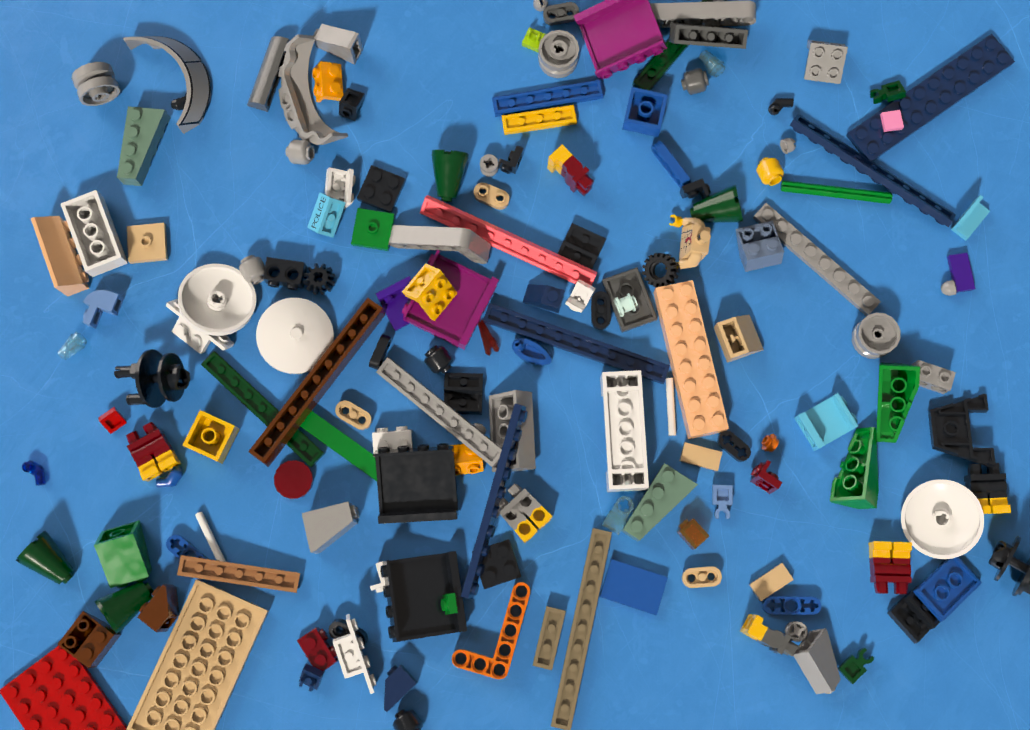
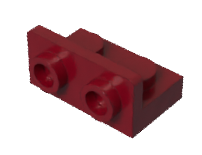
(766, 481)
(317, 649)

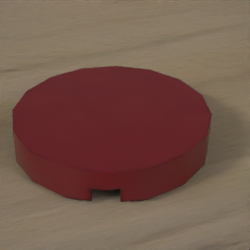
(293, 479)

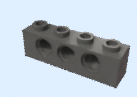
(708, 35)

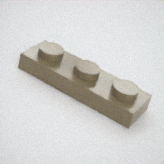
(549, 638)

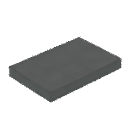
(631, 283)

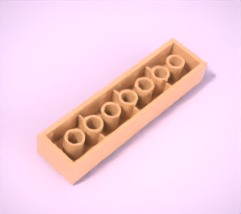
(690, 360)

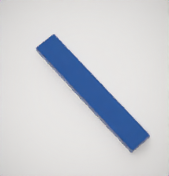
(547, 97)

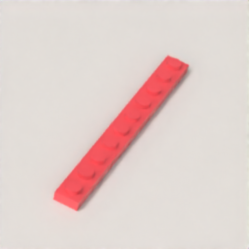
(508, 242)

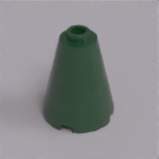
(448, 172)
(719, 207)
(46, 559)
(124, 604)

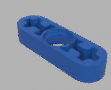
(670, 164)
(183, 542)
(777, 611)

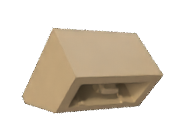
(738, 337)

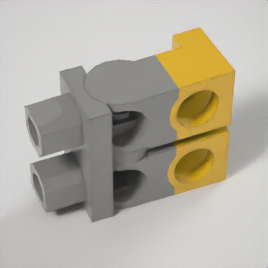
(521, 506)

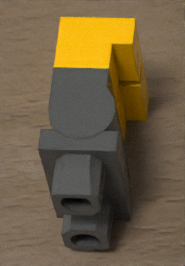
(775, 639)

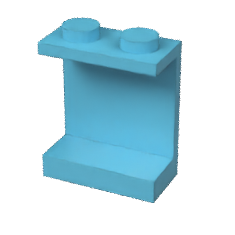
(826, 421)

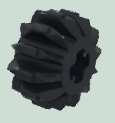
(314, 284)

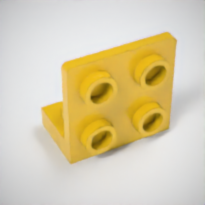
(430, 290)

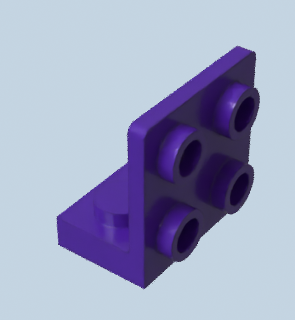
(393, 301)

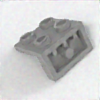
(825, 61)

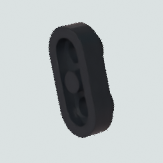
(600, 311)
(335, 632)

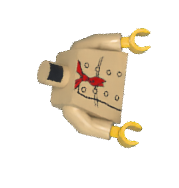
(694, 241)

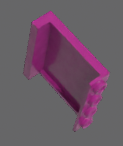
(620, 34)
(464, 312)

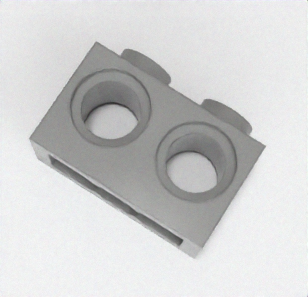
(935, 377)

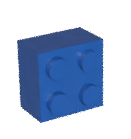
(645, 112)

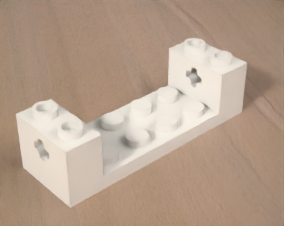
(624, 431)

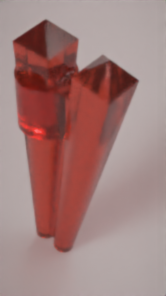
(488, 341)

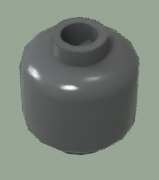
(695, 81)

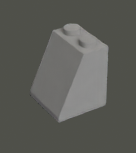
(328, 524)

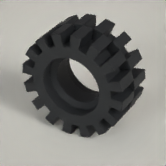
(650, 269)

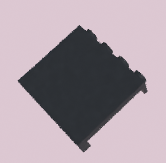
(416, 483)
(415, 595)

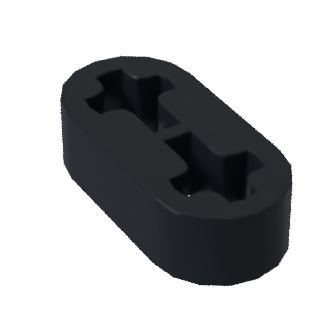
(380, 351)
(736, 442)

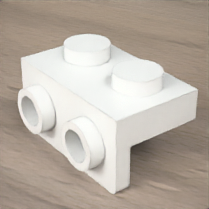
(340, 184)
(392, 439)

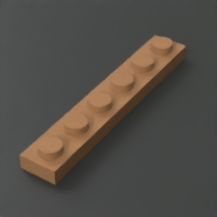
(238, 574)

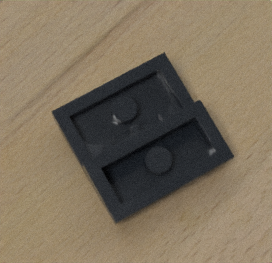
(582, 246)
(464, 392)
(913, 617)

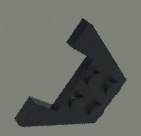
(952, 431)

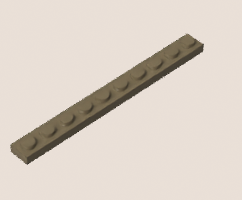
(581, 629)

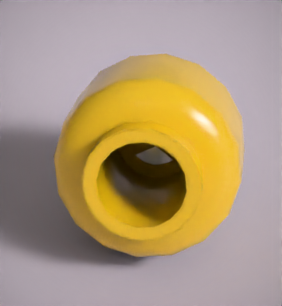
(770, 171)

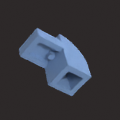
(99, 302)

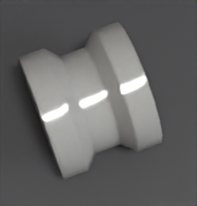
(491, 168)
(799, 630)

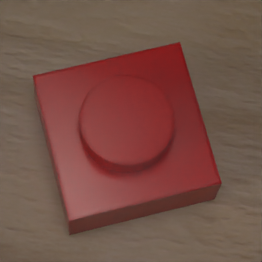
(112, 420)

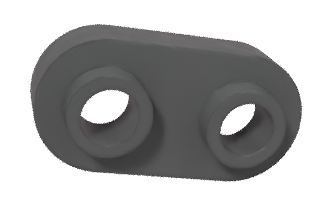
(560, 12)

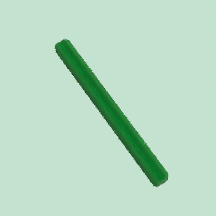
(837, 192)

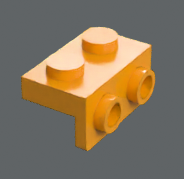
(327, 81)
(466, 460)

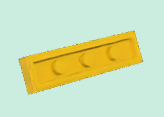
(539, 119)

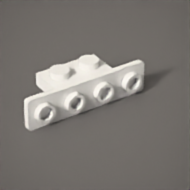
(194, 338)
(351, 656)

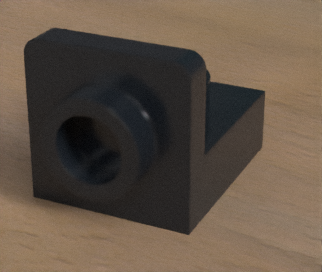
(350, 104)
(514, 158)
(692, 189)

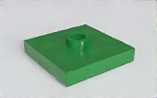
(372, 229)

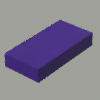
(961, 272)

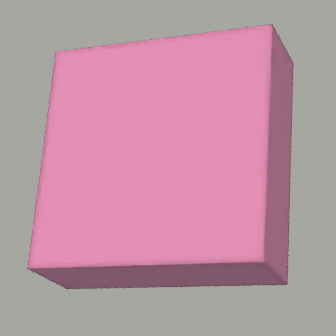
(892, 120)

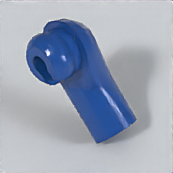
(172, 479)

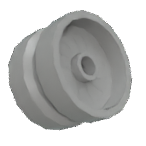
(558, 54)
(95, 83)
(886, 338)

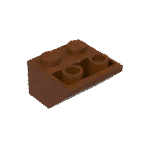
(162, 608)
(89, 639)

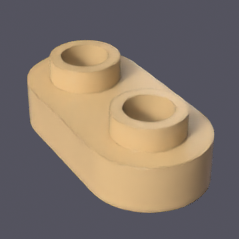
(490, 197)
(354, 415)
(701, 577)

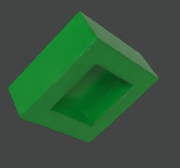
(449, 604)

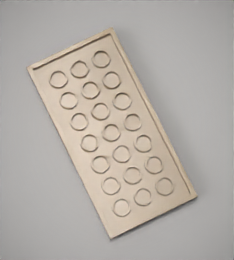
(200, 662)

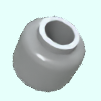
(300, 152)
(252, 269)

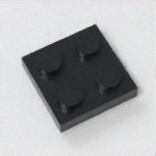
(381, 189)
(499, 565)

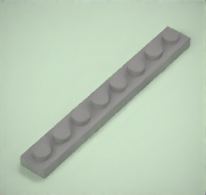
(819, 261)
(440, 411)

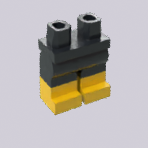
(988, 488)

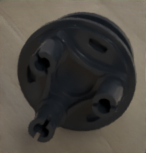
(156, 378)
(1003, 557)

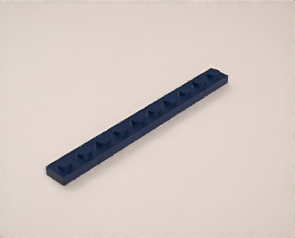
(873, 170)
(575, 343)
(492, 508)

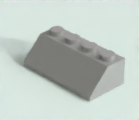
(500, 412)

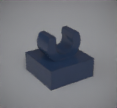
(311, 677)

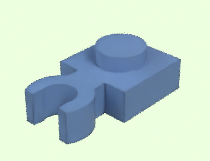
(722, 496)

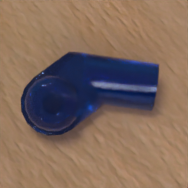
(36, 470)

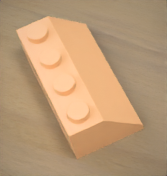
(60, 254)

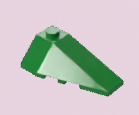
(895, 396)
(858, 477)

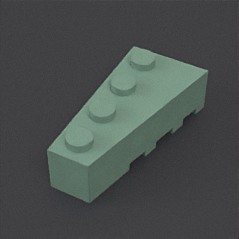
(140, 140)
(659, 499)

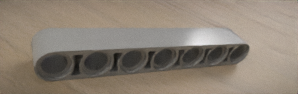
(705, 13)

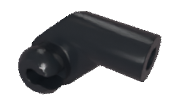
(179, 103)
(776, 106)

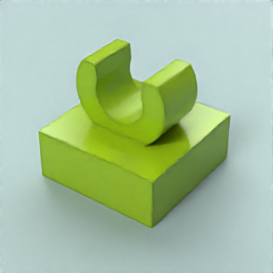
(532, 39)

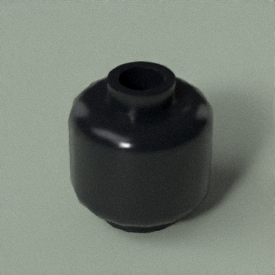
(438, 359)
(407, 721)

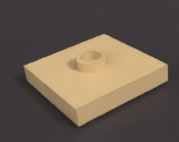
(147, 243)

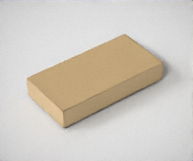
(700, 456)
(771, 582)

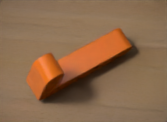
(503, 639)

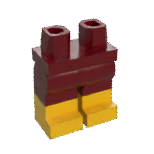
(571, 170)
(152, 452)
(890, 565)

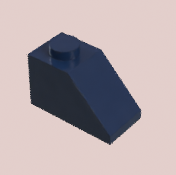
(544, 297)
(397, 685)

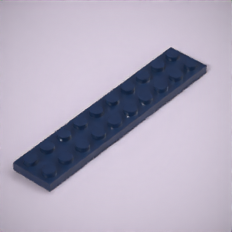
(933, 96)

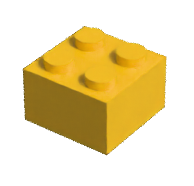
(211, 436)

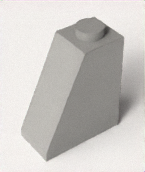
(339, 42)
(818, 661)

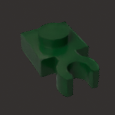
(889, 91)
(853, 667)

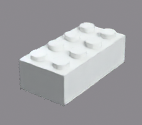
(94, 233)

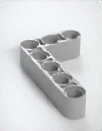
(441, 239)

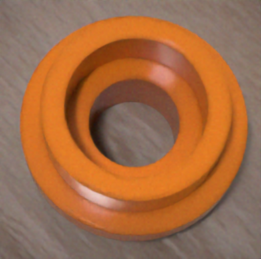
(770, 443)

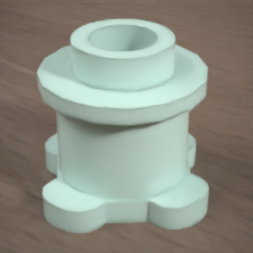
(625, 304)

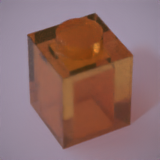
(692, 533)

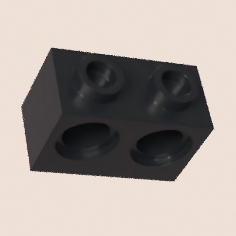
(286, 268)

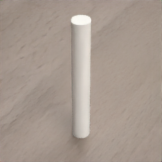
(670, 407)
(210, 537)

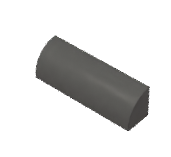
(267, 78)

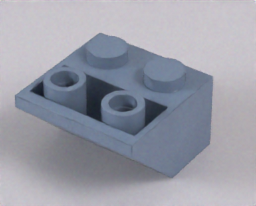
(759, 246)

